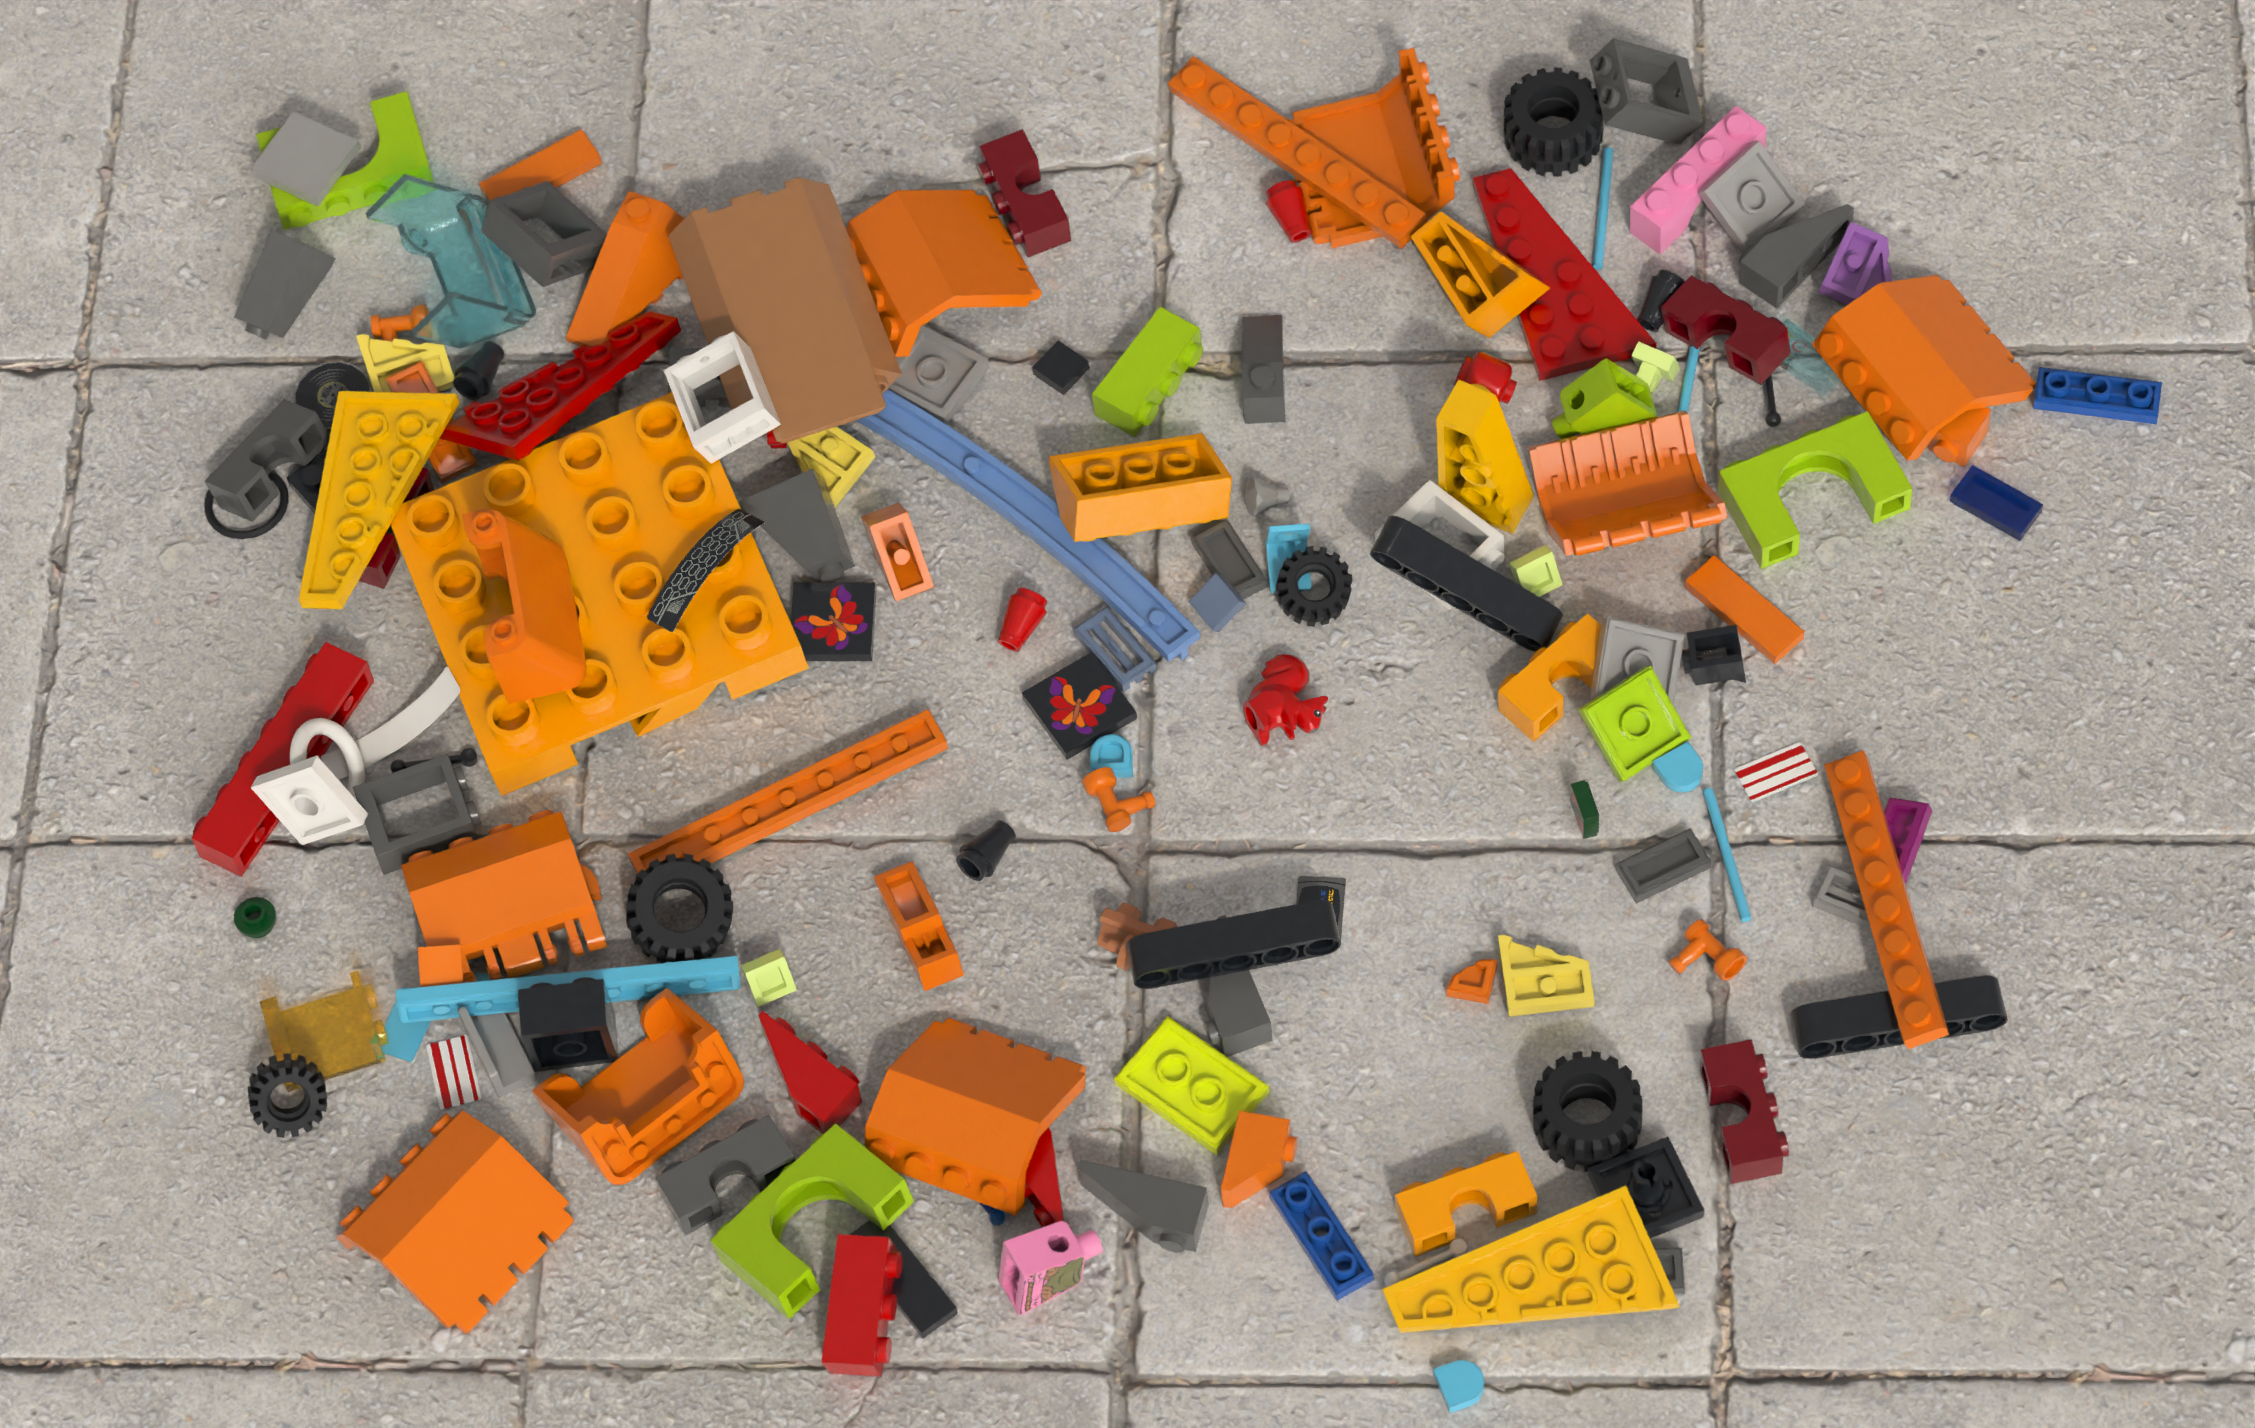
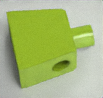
(1602, 400)

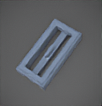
(1134, 673)

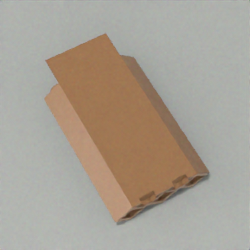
(797, 296)

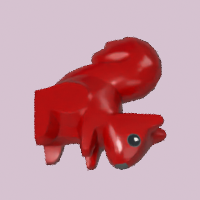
(1275, 701)

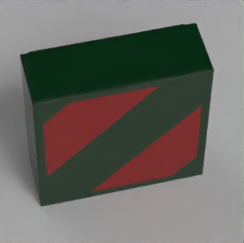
(1584, 809)

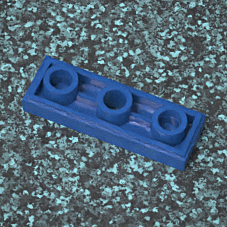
(2116, 396)
(1331, 1255)

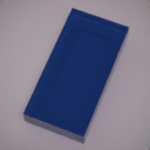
(1996, 503)

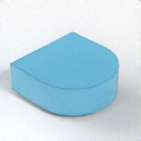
(1112, 752)
(1680, 768)
(1459, 1384)

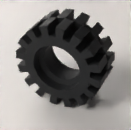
(1306, 609)
(293, 1118)

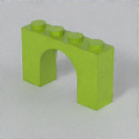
(398, 154)
(1847, 449)
(829, 1169)

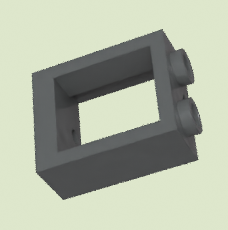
(1670, 74)
(540, 260)
(406, 782)

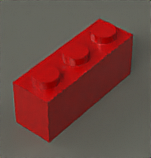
(861, 1305)

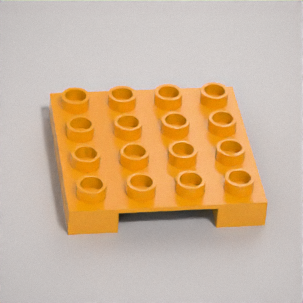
(626, 512)

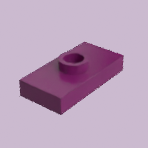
(1907, 827)

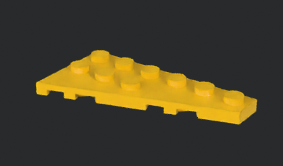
(368, 470)
(1560, 1268)

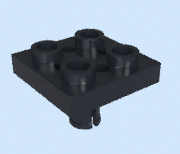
(1652, 1169)

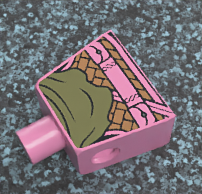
(1044, 1264)

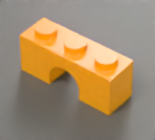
(1529, 696)
(1496, 1184)

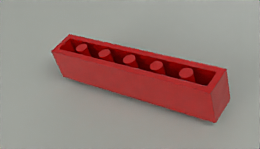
(239, 818)

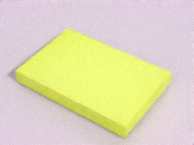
(1191, 1084)

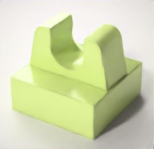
(1654, 365)
(1536, 571)
(768, 977)

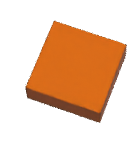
(440, 965)

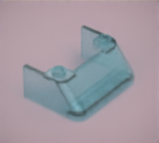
(478, 279)

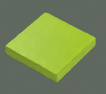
(1634, 723)

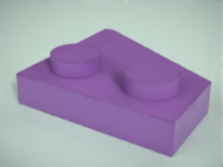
(1857, 265)

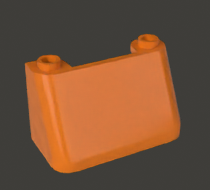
(541, 643)
(649, 1094)

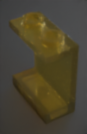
(331, 1031)

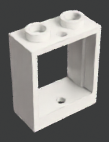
(738, 425)
(1433, 500)

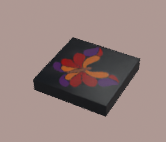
(835, 620)
(1079, 705)

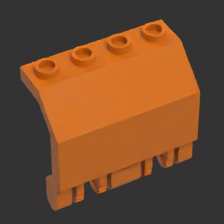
(503, 894)

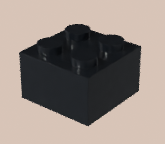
(568, 1024)

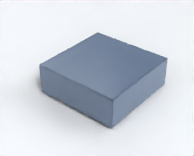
(1217, 602)

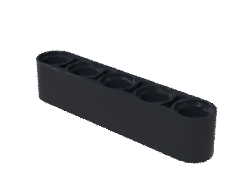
(1466, 584)
(1233, 944)
(1871, 1022)

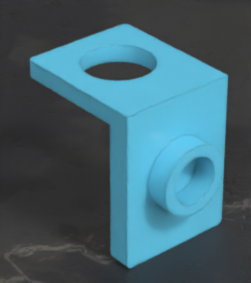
(1282, 545)

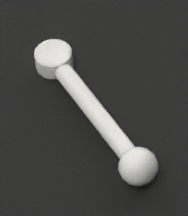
(1457, 1248)

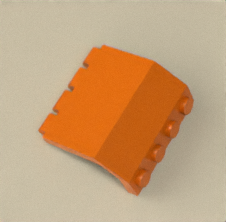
(1389, 138)
(934, 255)
(1919, 359)
(1623, 485)
(969, 1111)
(458, 1220)

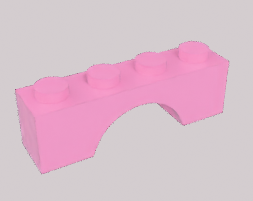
(1670, 202)

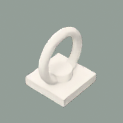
(307, 793)

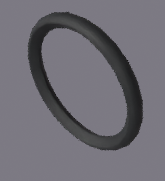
(208, 507)

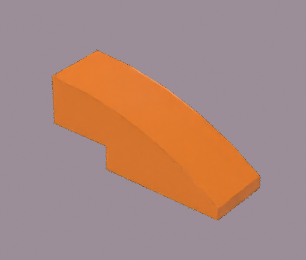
(919, 926)

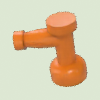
(389, 326)
(1101, 785)
(1727, 961)

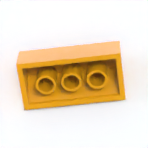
(1140, 487)

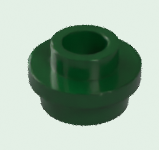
(258, 927)

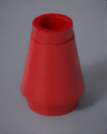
(1289, 209)
(1021, 618)

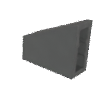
(281, 285)
(804, 524)

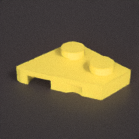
(389, 357)
(834, 457)
(1542, 979)

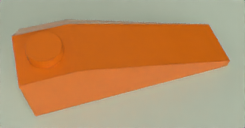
(629, 271)

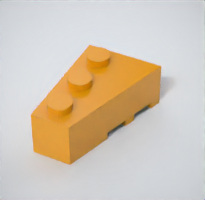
(1475, 275)

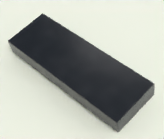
(916, 1291)

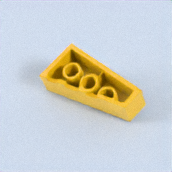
(1480, 458)

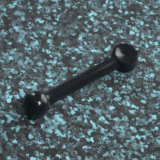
(1772, 418)
(467, 757)

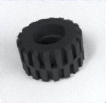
(1549, 96)
(686, 875)
(1584, 1079)

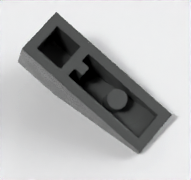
(1791, 254)
(1263, 369)
(1236, 1013)
(1156, 1206)

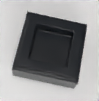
(1060, 367)

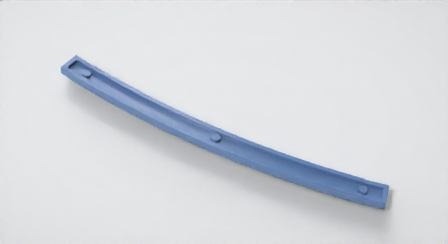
(1039, 519)

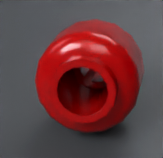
(1490, 373)

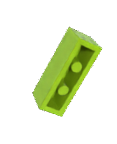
(1148, 372)

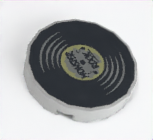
(321, 385)

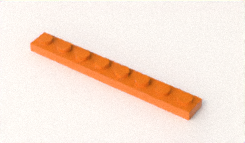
(1297, 152)
(800, 794)
(1886, 900)

